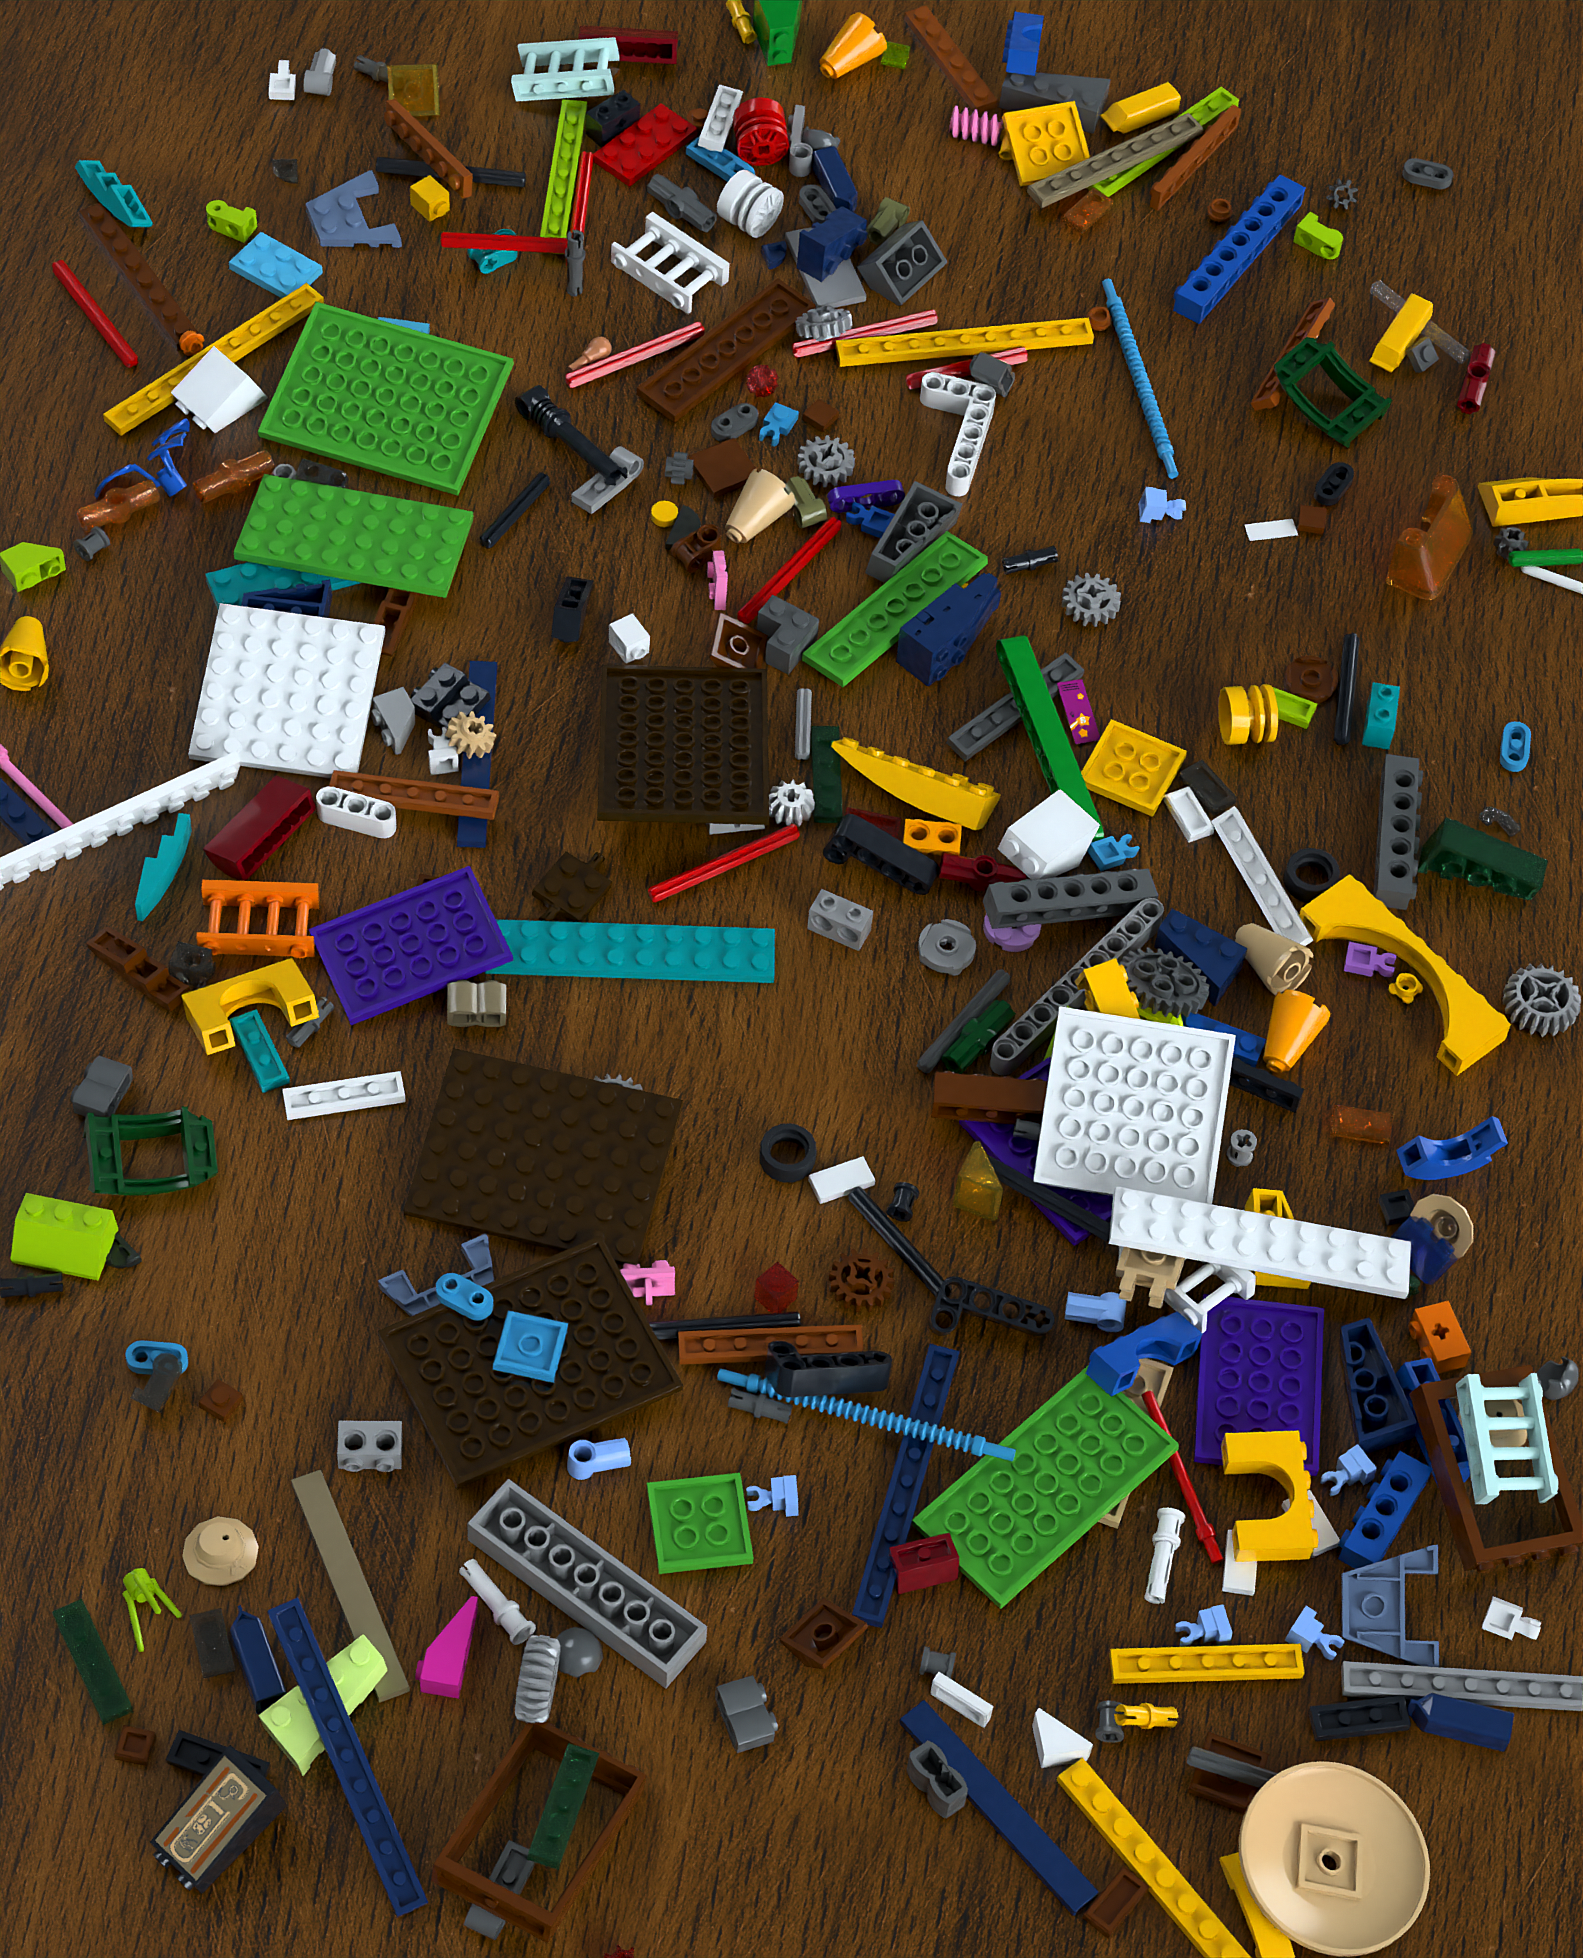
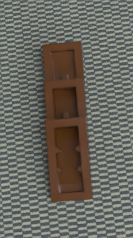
(395, 615)
(137, 968)

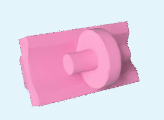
(650, 1281)

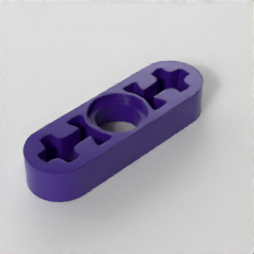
(883, 494)

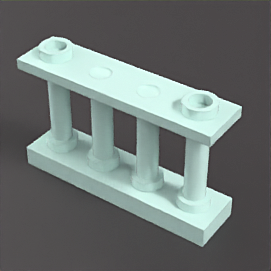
(569, 83)
(1481, 1452)

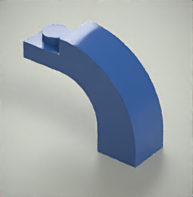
(1452, 1157)

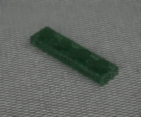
(826, 775)
(92, 1661)
(563, 1806)

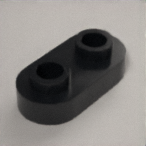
(1330, 487)

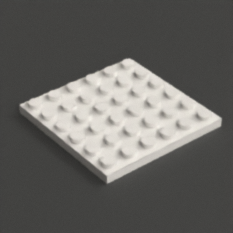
(287, 691)
(1133, 1106)

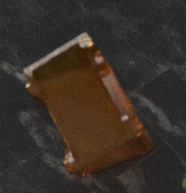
(1427, 559)

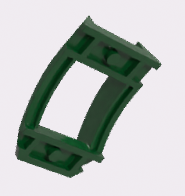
(1366, 403)
(104, 1151)

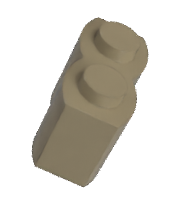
(476, 1004)

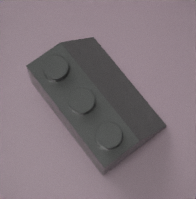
(903, 263)

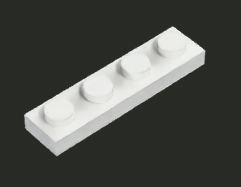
(720, 118)
(343, 1095)

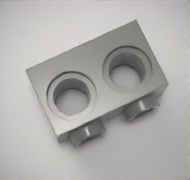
(840, 920)
(370, 1437)

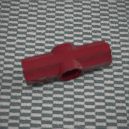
(1476, 378)
(968, 871)

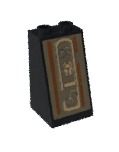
(217, 1821)

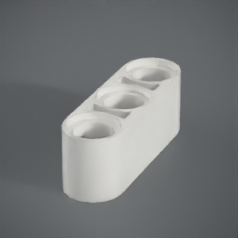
(339, 808)

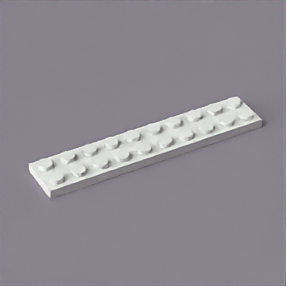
(119, 819)
(1260, 1242)

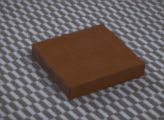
(722, 467)
(1223, 1789)

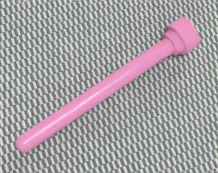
(31, 790)

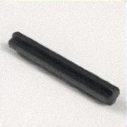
(514, 510)

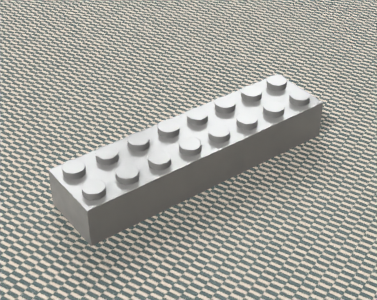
(587, 1583)

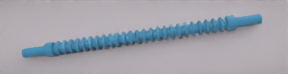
(1139, 377)
(977, 1444)

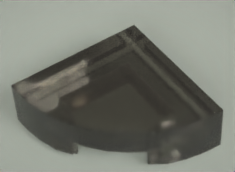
(286, 169)

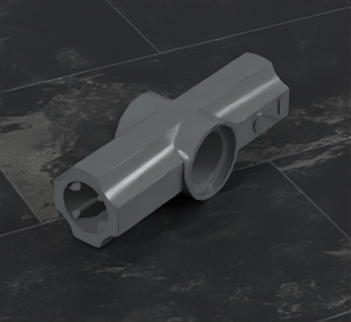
(681, 203)

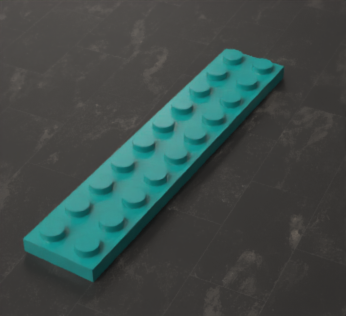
(638, 951)

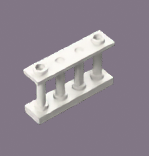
(675, 243)
(1235, 1279)

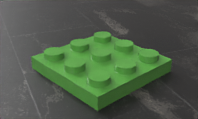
(699, 1523)

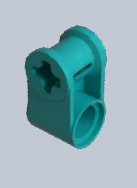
(493, 258)

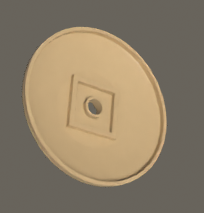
(1367, 1832)

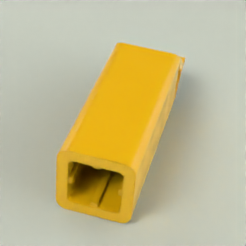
(1142, 108)
(1402, 333)

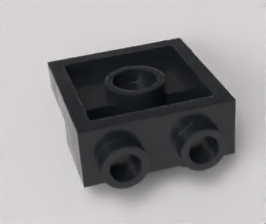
(446, 695)

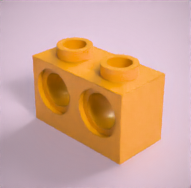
(930, 836)

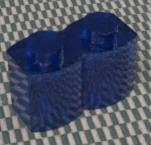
(1428, 1254)

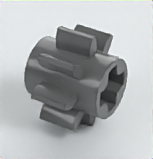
(1342, 200)
(679, 468)
(1510, 540)

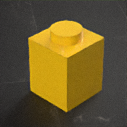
(429, 198)

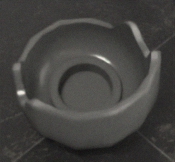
(819, 139)
(1558, 1379)
(579, 1652)

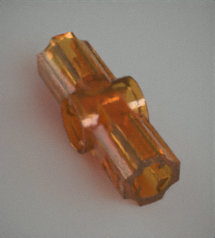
(233, 476)
(118, 505)

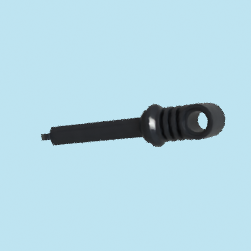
(556, 423)

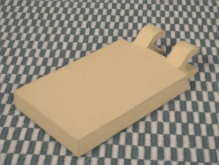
(1148, 1270)

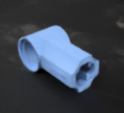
(1105, 1311)
(600, 1457)

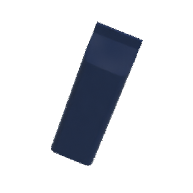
(834, 178)
(256, 1661)
(1462, 1720)

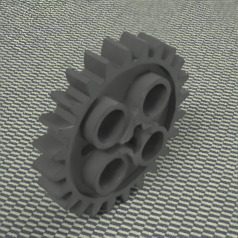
(1165, 982)

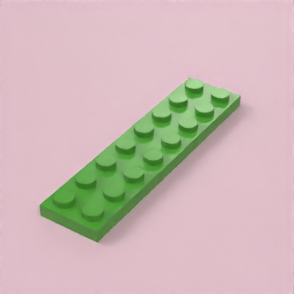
(878, 620)

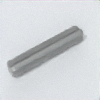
(803, 724)

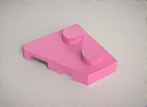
(718, 588)

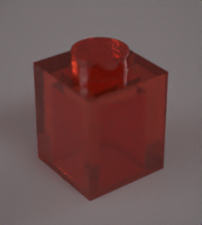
(776, 1288)

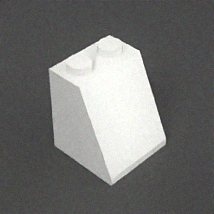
(217, 392)
(1049, 838)

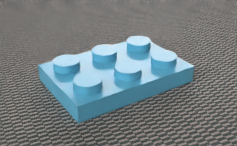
(274, 266)

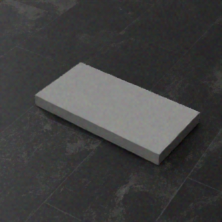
(835, 290)

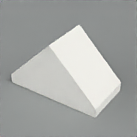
(1057, 1742)

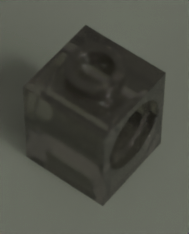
(187, 955)

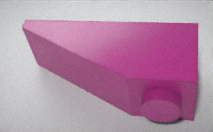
(448, 1654)

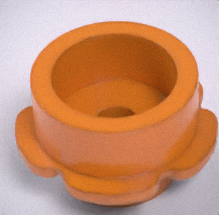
(191, 343)

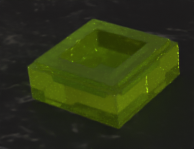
(896, 55)

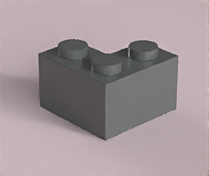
(788, 631)

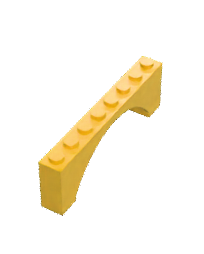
(1354, 914)

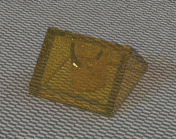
(415, 88)
(978, 1186)

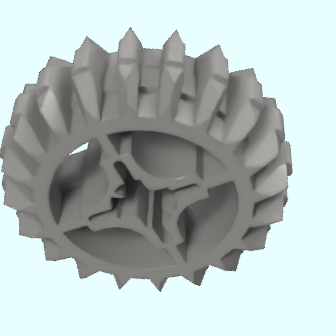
(1541, 1009)
(537, 1679)

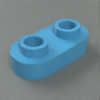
(1515, 749)
(462, 1296)
(150, 1351)

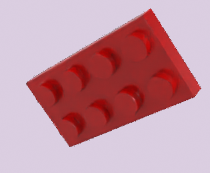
(645, 144)

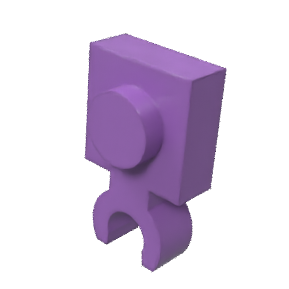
(1364, 960)

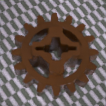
(861, 1280)

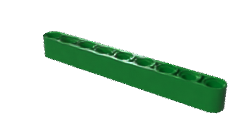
(1043, 723)

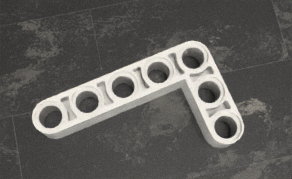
(976, 404)

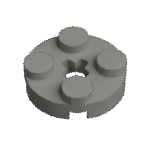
(943, 960)

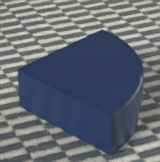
(774, 254)

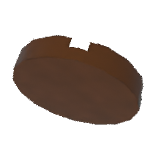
(1311, 679)

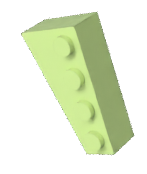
(288, 1720)

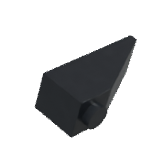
(571, 609)

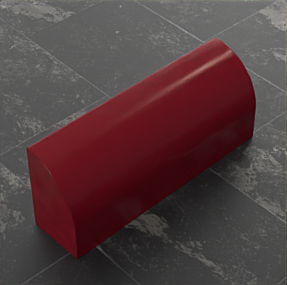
(637, 44)
(260, 828)

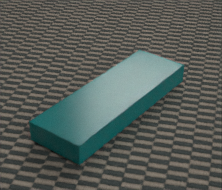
(259, 1051)

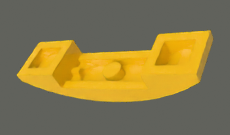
(1267, 1938)

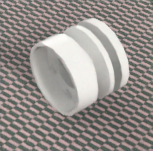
(750, 203)

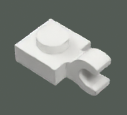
(282, 84)
(1506, 1619)

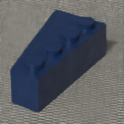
(1374, 1394)

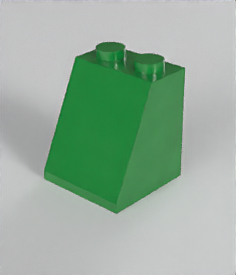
(777, 28)

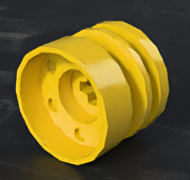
(1248, 714)

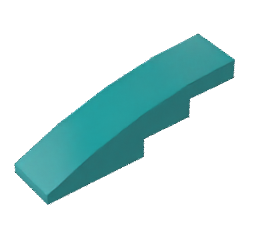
(114, 196)
(161, 871)

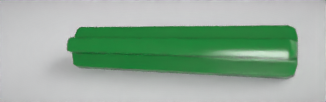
(1545, 557)

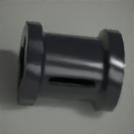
(903, 1201)

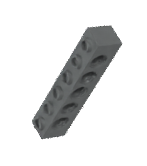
(1396, 831)
(1067, 898)

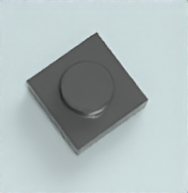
(1422, 354)

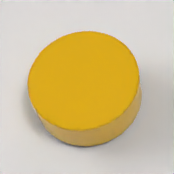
(664, 513)

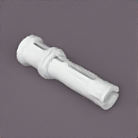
(1165, 1542)
(505, 1612)

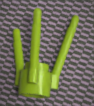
(142, 1588)

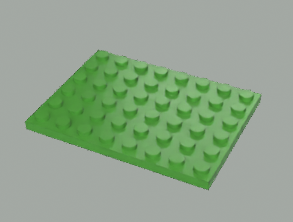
(386, 398)

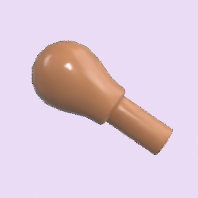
(596, 350)

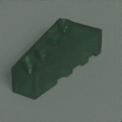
(1482, 860)

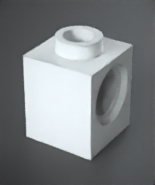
(629, 638)

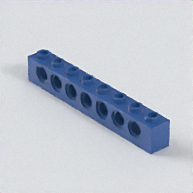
(1238, 249)

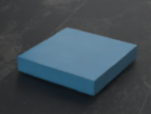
(530, 1346)

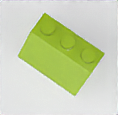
(62, 1236)

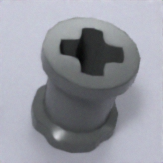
(91, 543)
(937, 1662)
(1108, 1729)

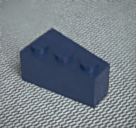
(830, 243)
(304, 600)
(1207, 949)

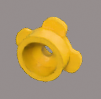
(1407, 981)

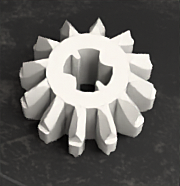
(791, 803)

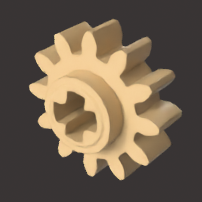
(470, 734)

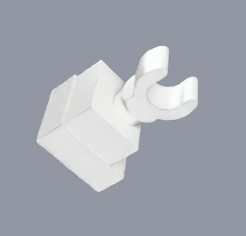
(442, 757)

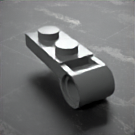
(511, 1873)

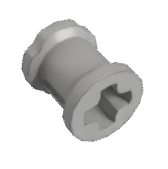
(1238, 1145)

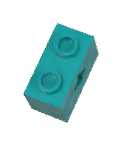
(1380, 715)

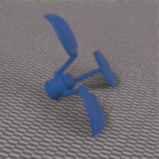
(168, 476)

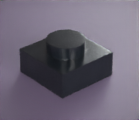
(1396, 1206)

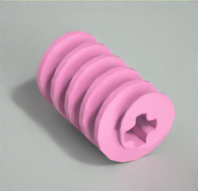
(975, 126)

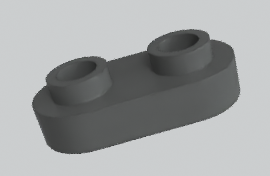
(1427, 173)
(815, 203)
(738, 421)

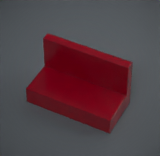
(924, 1563)

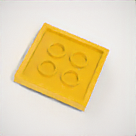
(1045, 140)
(1132, 767)

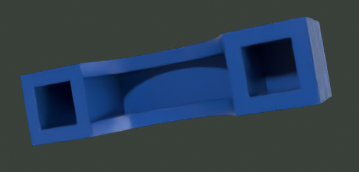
(1023, 43)
(1166, 1339)

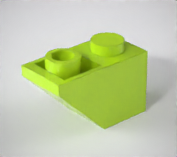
(30, 564)

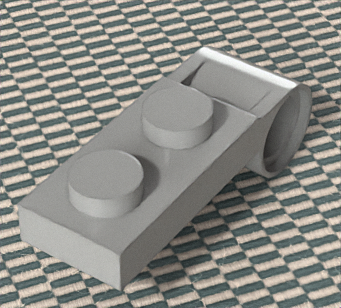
(800, 153)
(595, 491)

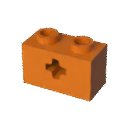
(1440, 1337)

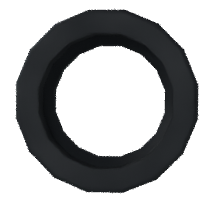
(1313, 858)
(788, 1133)

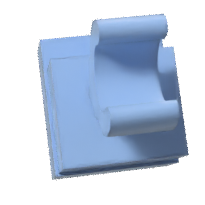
(1154, 505)
(1350, 1468)
(782, 1495)
(1211, 1626)
(1308, 1631)

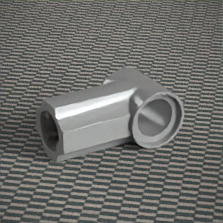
(320, 76)

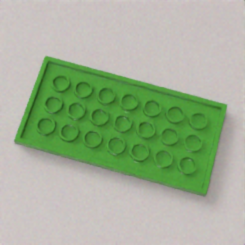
(354, 535)
(1067, 1473)

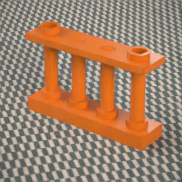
(259, 894)

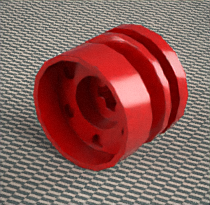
(760, 131)

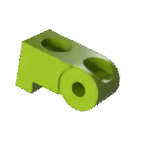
(230, 220)
(1318, 238)

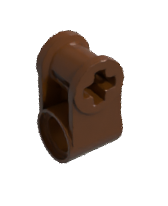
(697, 547)

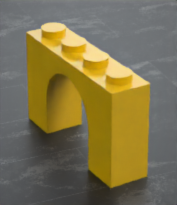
(275, 984)
(1281, 1457)

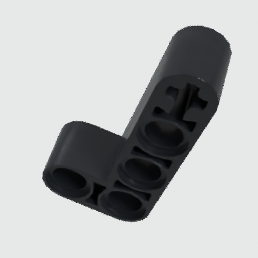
(880, 852)
(993, 1313)
(825, 1373)

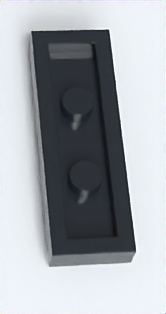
(1265, 1086)
(1359, 1718)
(199, 1755)

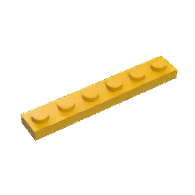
(1206, 1663)

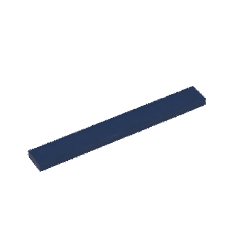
(477, 770)
(1003, 1811)

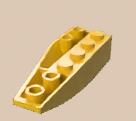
(1531, 499)
(921, 786)

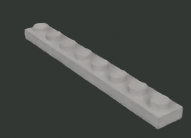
(1470, 1685)

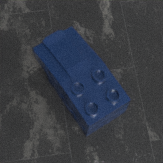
(947, 629)

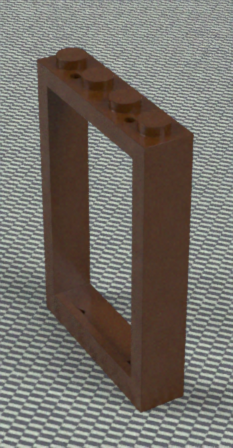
(1454, 1494)
(498, 1900)

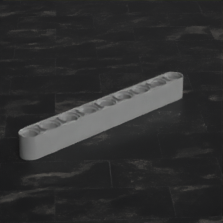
(1067, 993)

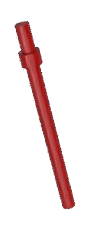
(1205, 1531)

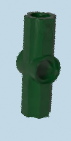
(978, 1036)

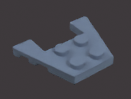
(340, 220)
(403, 1294)
(1376, 1606)

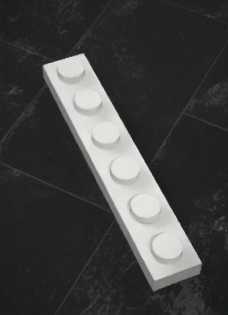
(1260, 877)

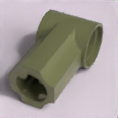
(888, 217)
(807, 508)

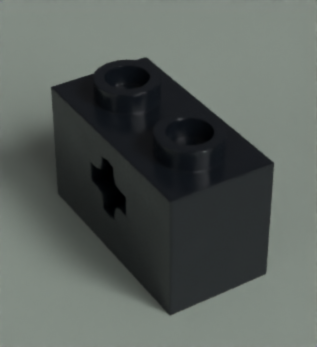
(611, 117)

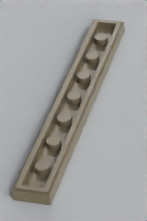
(1114, 160)
(347, 1577)

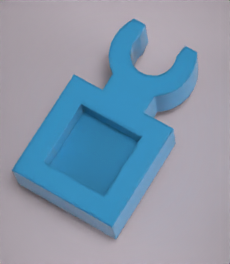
(778, 421)
(1109, 853)

